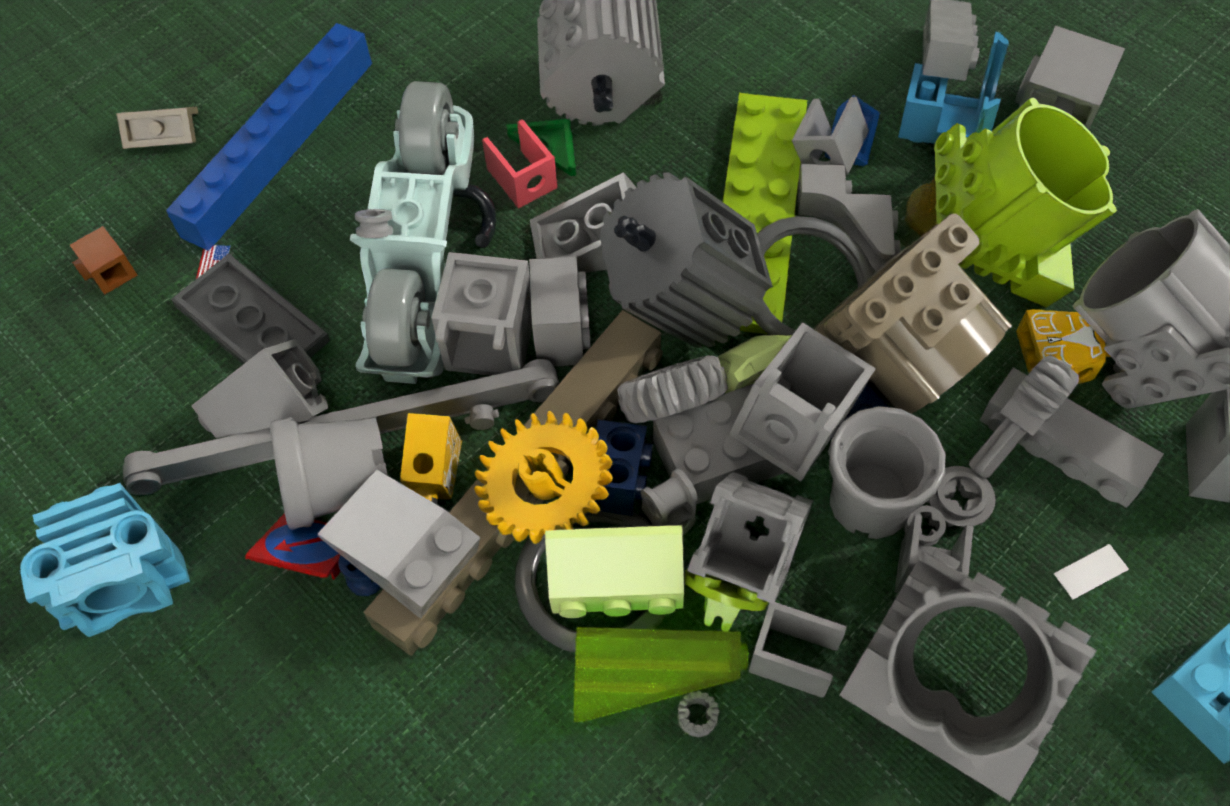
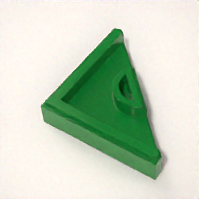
(556, 137)

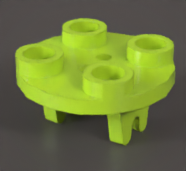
(723, 598)

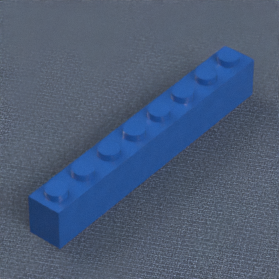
(269, 137)

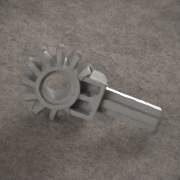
(1026, 411)

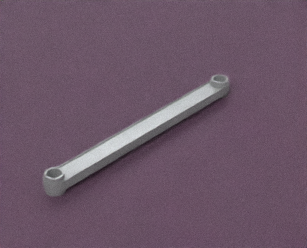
(147, 470)

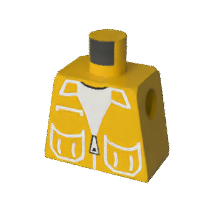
(1065, 338)
(430, 456)

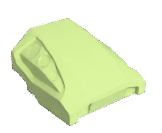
(749, 359)

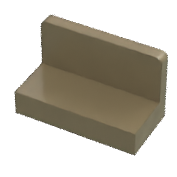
(157, 127)

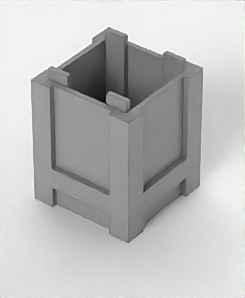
(733, 553)

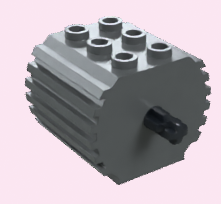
(684, 260)

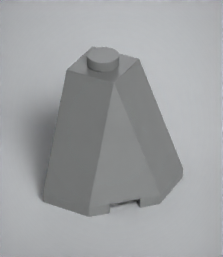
(266, 388)

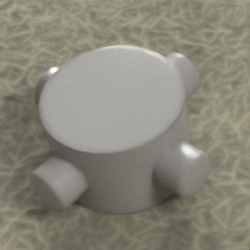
(481, 416)

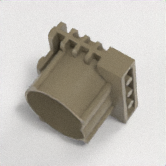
(919, 319)

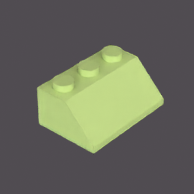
(615, 570)

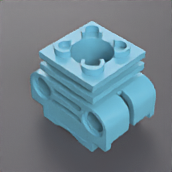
(100, 561)

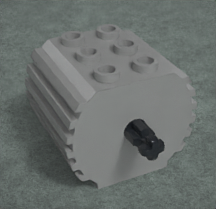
(599, 57)

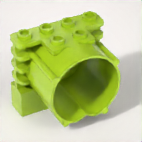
(1025, 196)

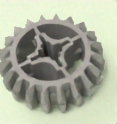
(672, 389)

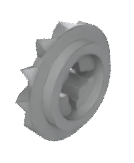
(971, 486)

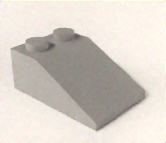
(577, 224)
(401, 541)

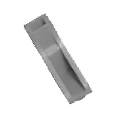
(865, 217)

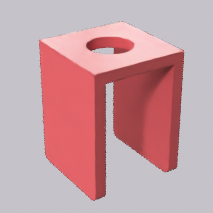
(516, 182)

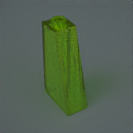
(643, 666)

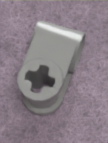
(671, 502)

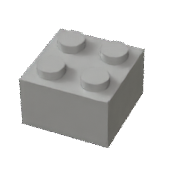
(559, 310)

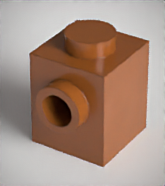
(102, 260)

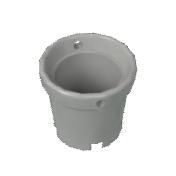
(323, 464)
(883, 469)

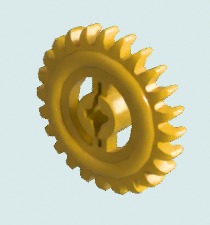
(532, 451)

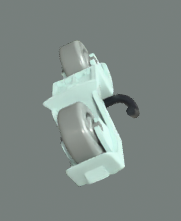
(407, 267)

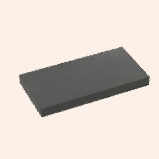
(245, 312)

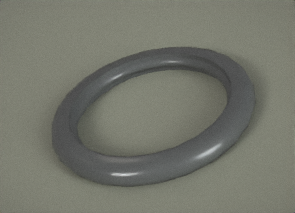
(809, 226)
(528, 595)

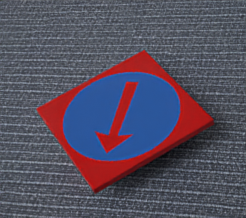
(296, 550)

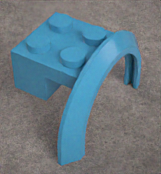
(932, 111)

